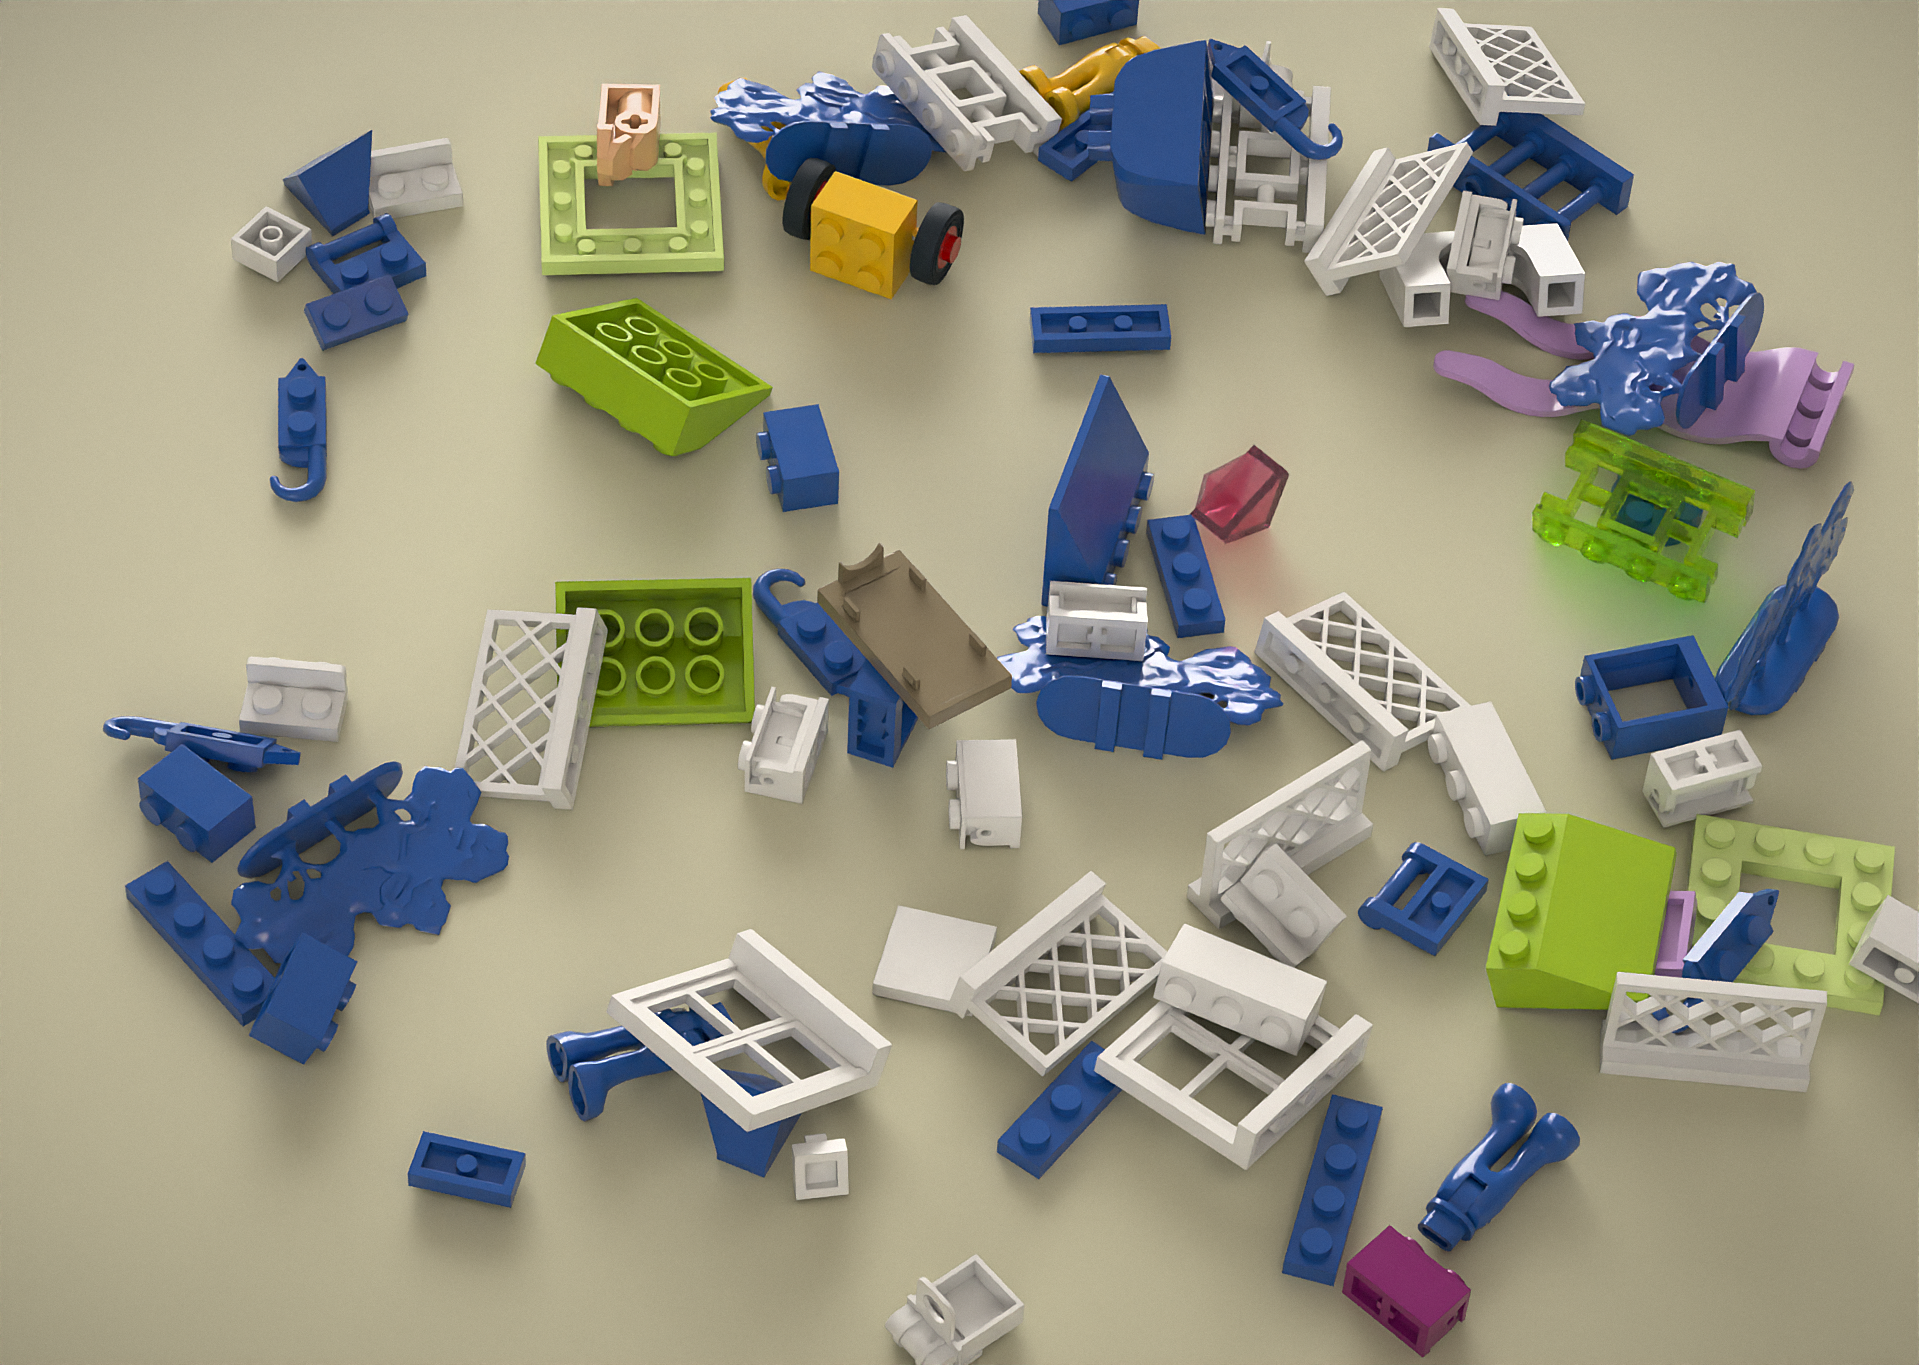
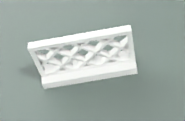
(1493, 63)
(1384, 213)
(1340, 692)
(571, 700)
(1307, 819)
(1025, 953)
(1716, 1051)

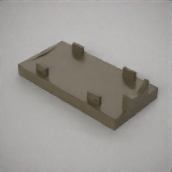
(913, 637)

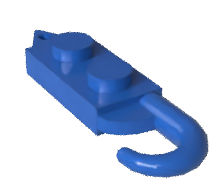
(1268, 98)
(302, 430)
(810, 634)
(241, 750)
(1729, 942)

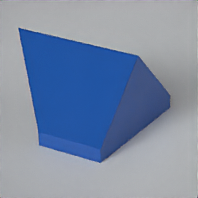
(336, 184)
(752, 1149)

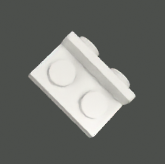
(413, 179)
(294, 699)
(1283, 907)

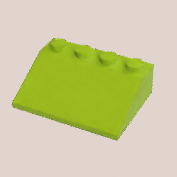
(649, 374)
(670, 649)
(1576, 913)

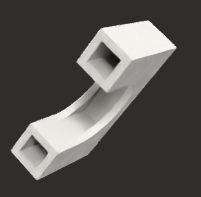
(1542, 270)

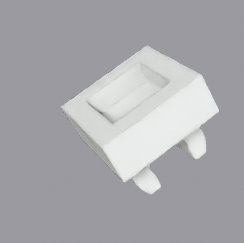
(820, 1167)

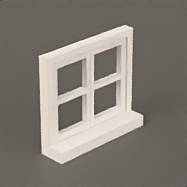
(796, 1009)
(1286, 1101)

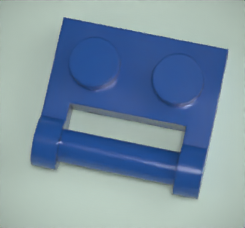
(392, 257)
(1437, 905)

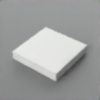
(928, 956)

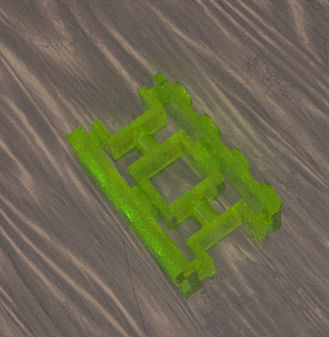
(1653, 478)

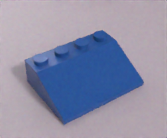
(1097, 495)

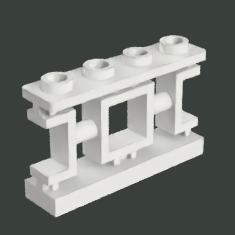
(1003, 100)
(1266, 186)

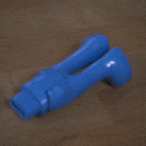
(590, 1075)
(1473, 1192)

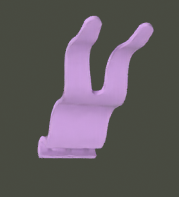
(1775, 400)

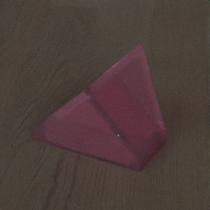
(1240, 496)

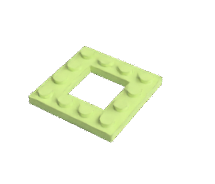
(688, 247)
(1857, 868)

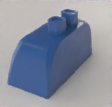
(1159, 135)

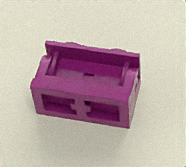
(1406, 1290)

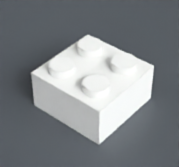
(271, 244)

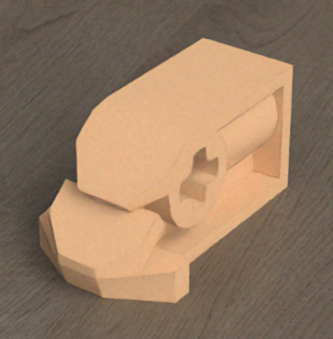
(627, 131)

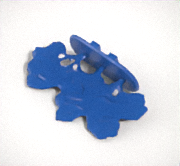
(858, 133)
(1648, 349)
(1788, 626)
(1145, 702)
(379, 870)

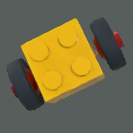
(869, 232)

